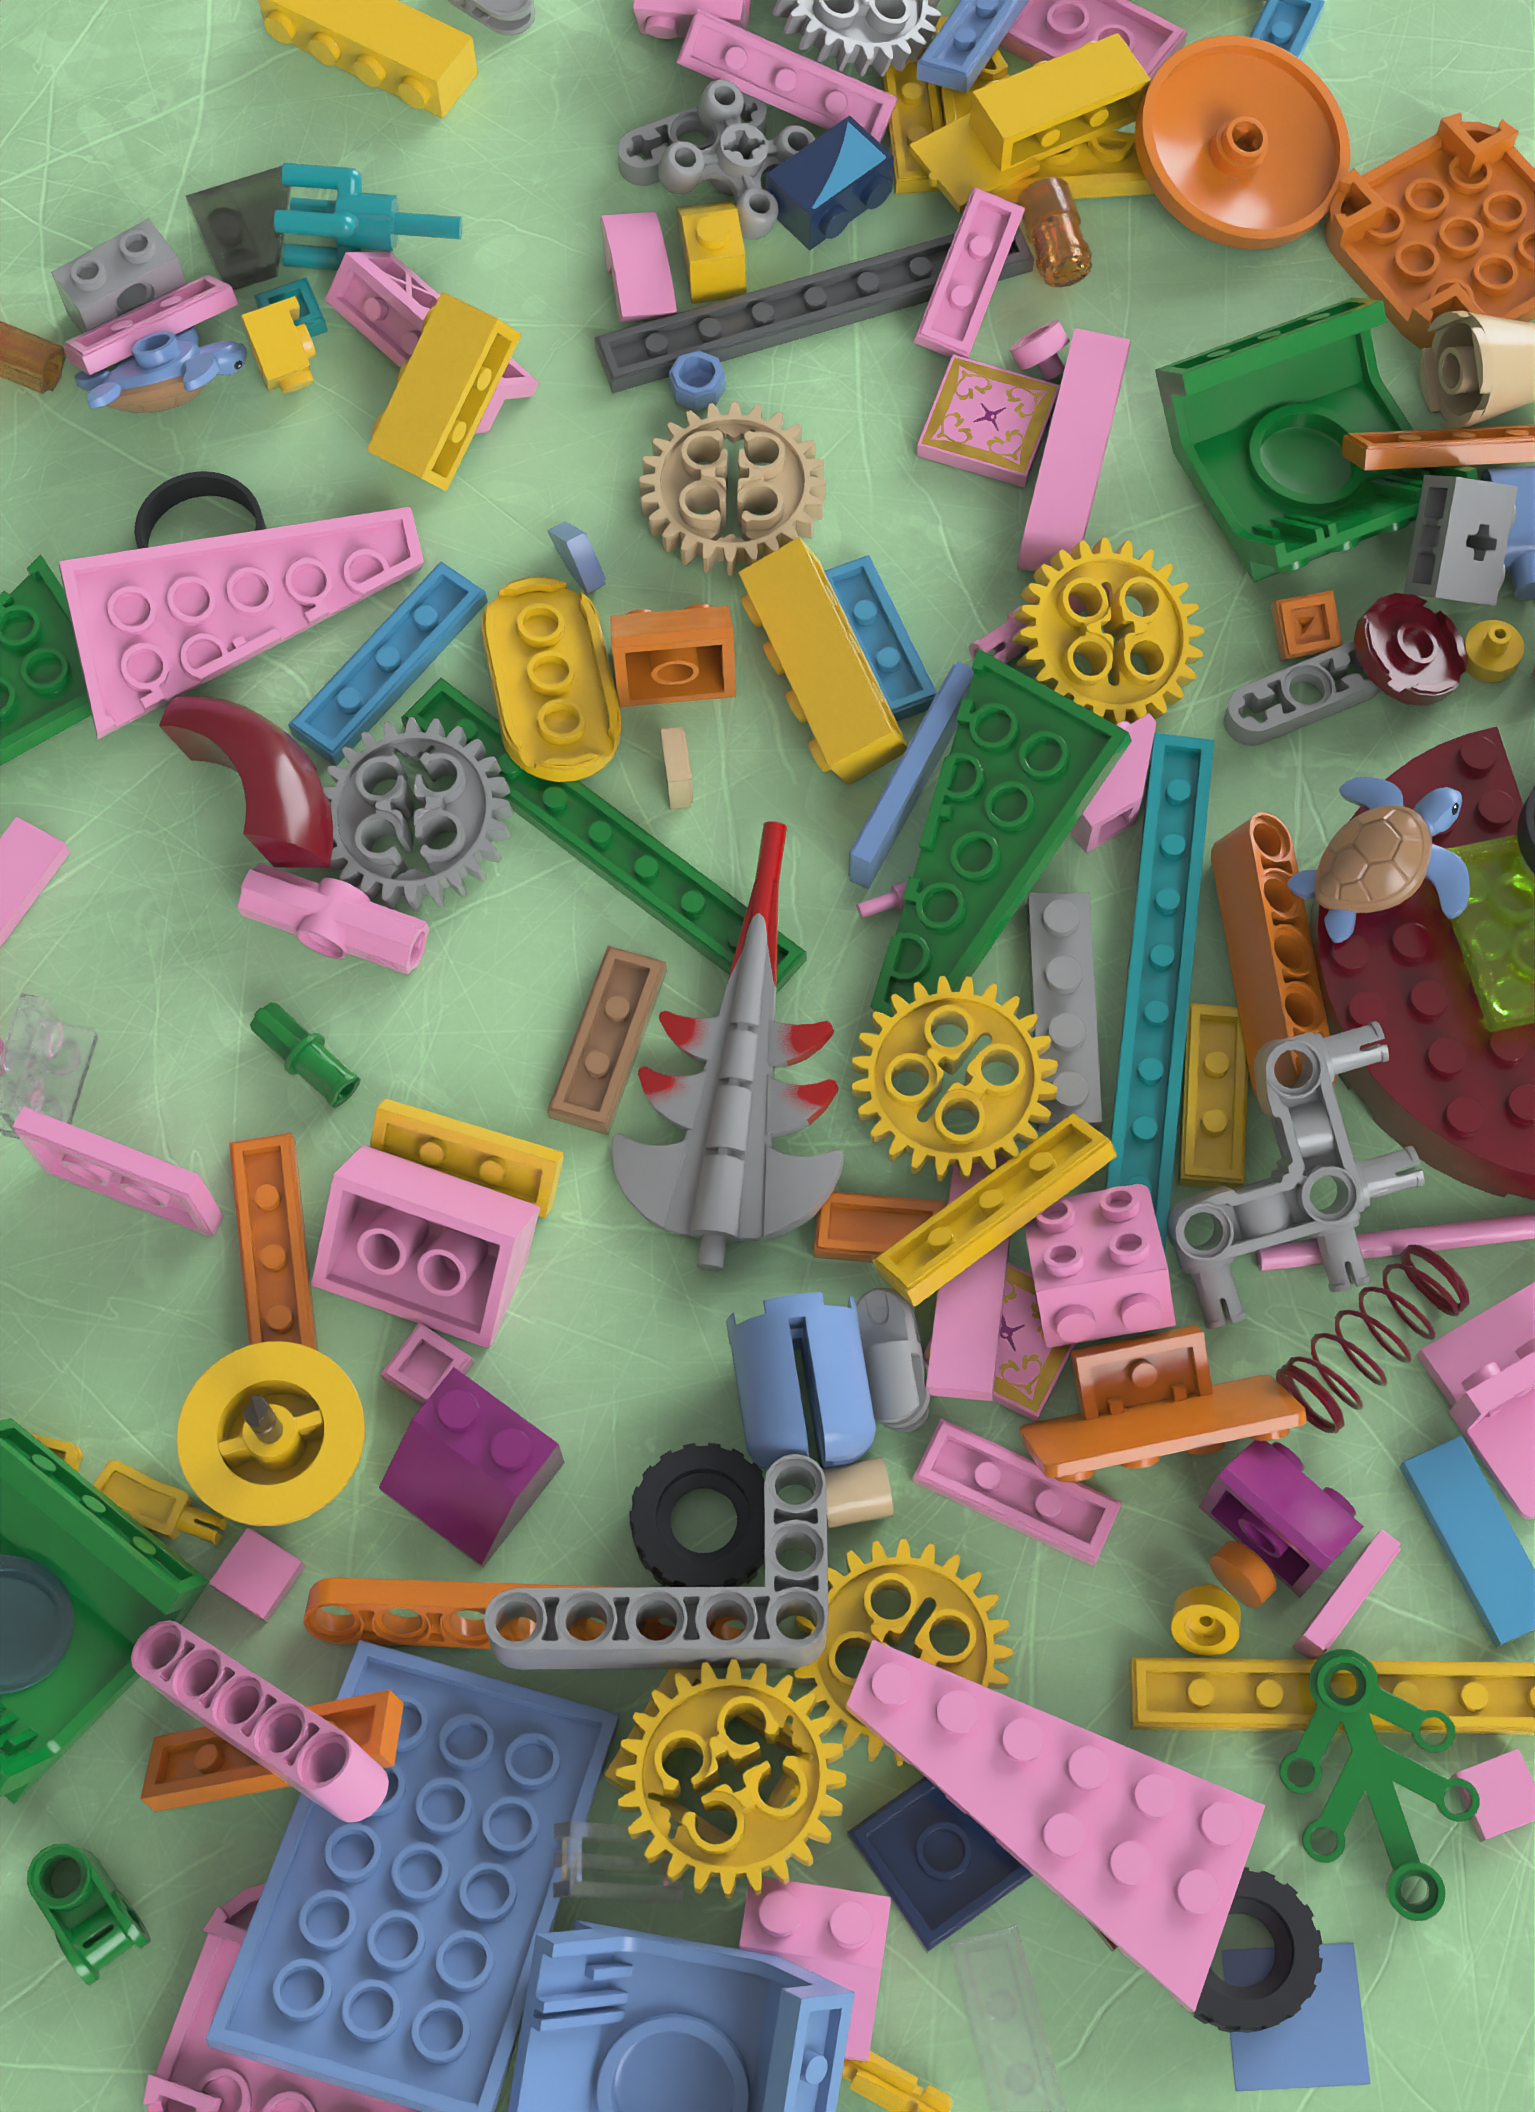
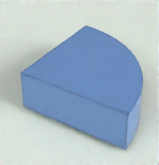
(578, 556)

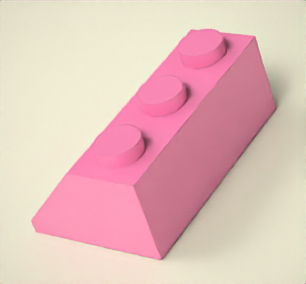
(423, 1245)

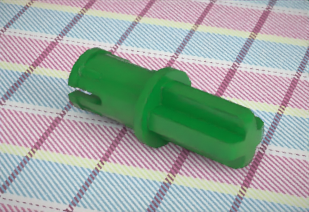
(304, 1054)

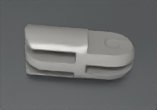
(893, 1360)

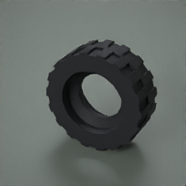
(670, 1480)
(1294, 1964)

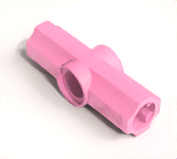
(333, 918)

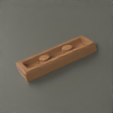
(607, 1040)

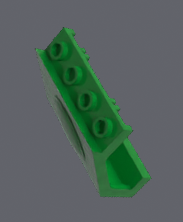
(1266, 431)

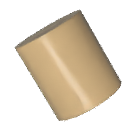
(858, 1493)

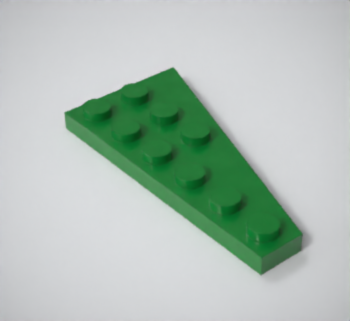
(38, 664)
(997, 817)

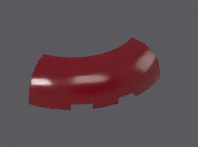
(284, 797)

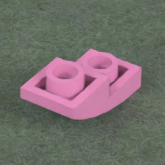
(638, 266)

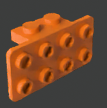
(1153, 1401)

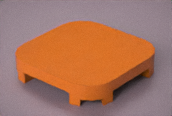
(1441, 228)

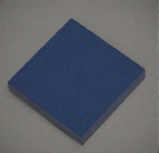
(935, 1862)

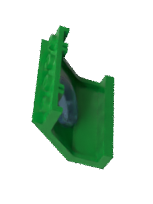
(72, 1604)

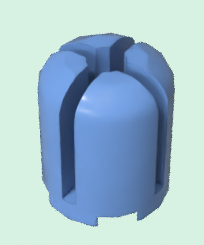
(833, 1378)

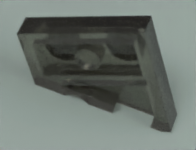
(239, 226)

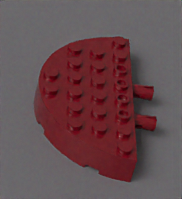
(1448, 1080)

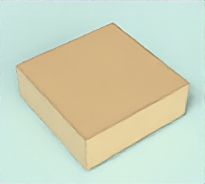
(677, 767)

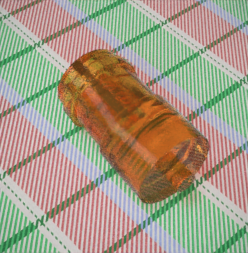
(1055, 232)

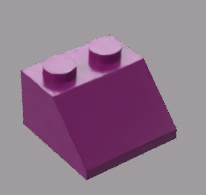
(470, 1467)
(1281, 1513)

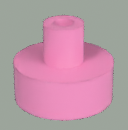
(1041, 349)

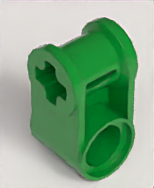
(93, 1921)

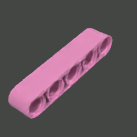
(1074, 447)
(261, 1721)

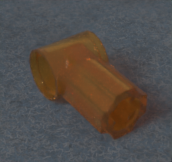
(30, 359)

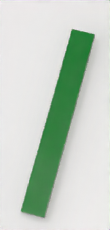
(609, 842)

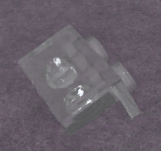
(42, 1063)

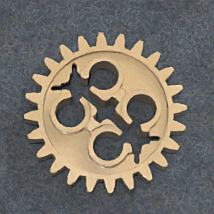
(677, 487)

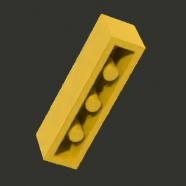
(381, 45)
(822, 662)

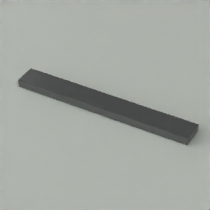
(786, 311)

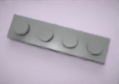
(1066, 1002)

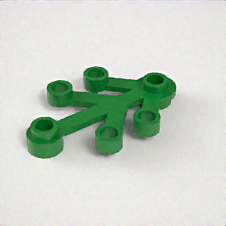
(1372, 1769)

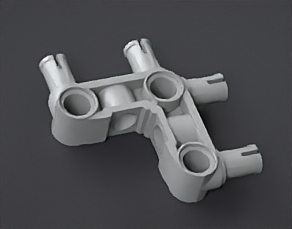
(1310, 1147)

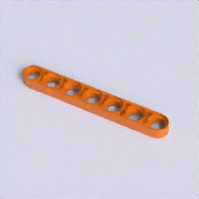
(437, 1619)

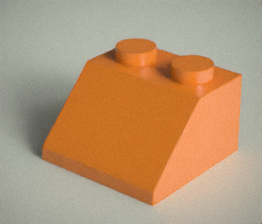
(673, 655)

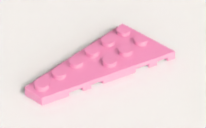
(194, 609)
(1098, 1823)

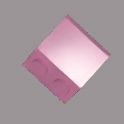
(829, 1934)

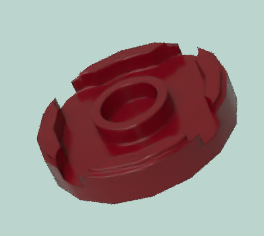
(1410, 649)

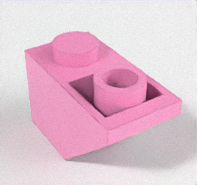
(1120, 796)

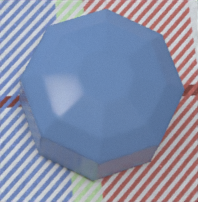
(697, 380)

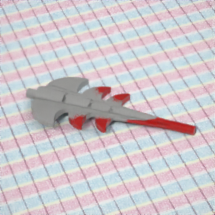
(725, 1174)

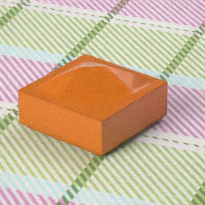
(1306, 625)

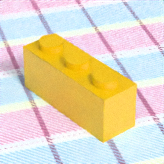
(1059, 102)
(443, 390)

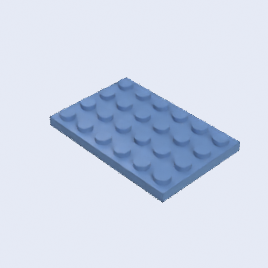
(408, 1938)

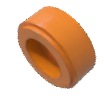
(1243, 1573)

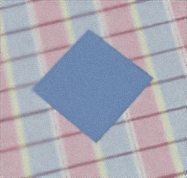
(1315, 2046)

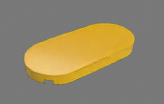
(551, 679)

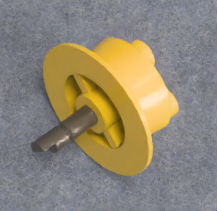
(270, 1433)

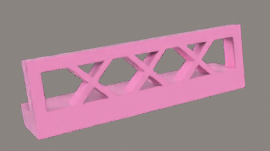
(389, 309)

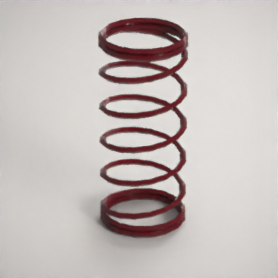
(1422, 1282)

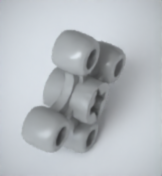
(734, 160)

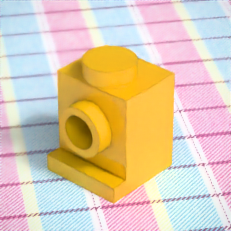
(280, 346)

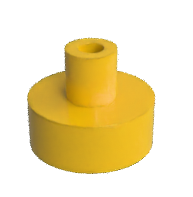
(1493, 651)
(1206, 1620)

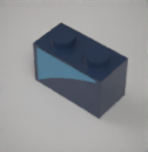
(831, 182)

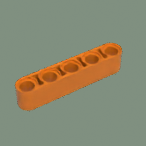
(1267, 941)

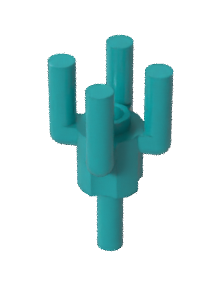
(353, 219)

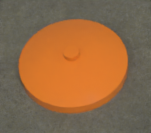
(1241, 142)

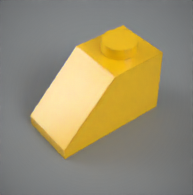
(712, 250)

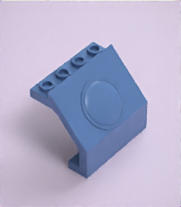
(674, 2028)

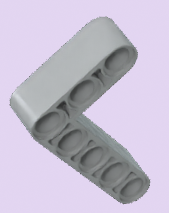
(689, 1608)

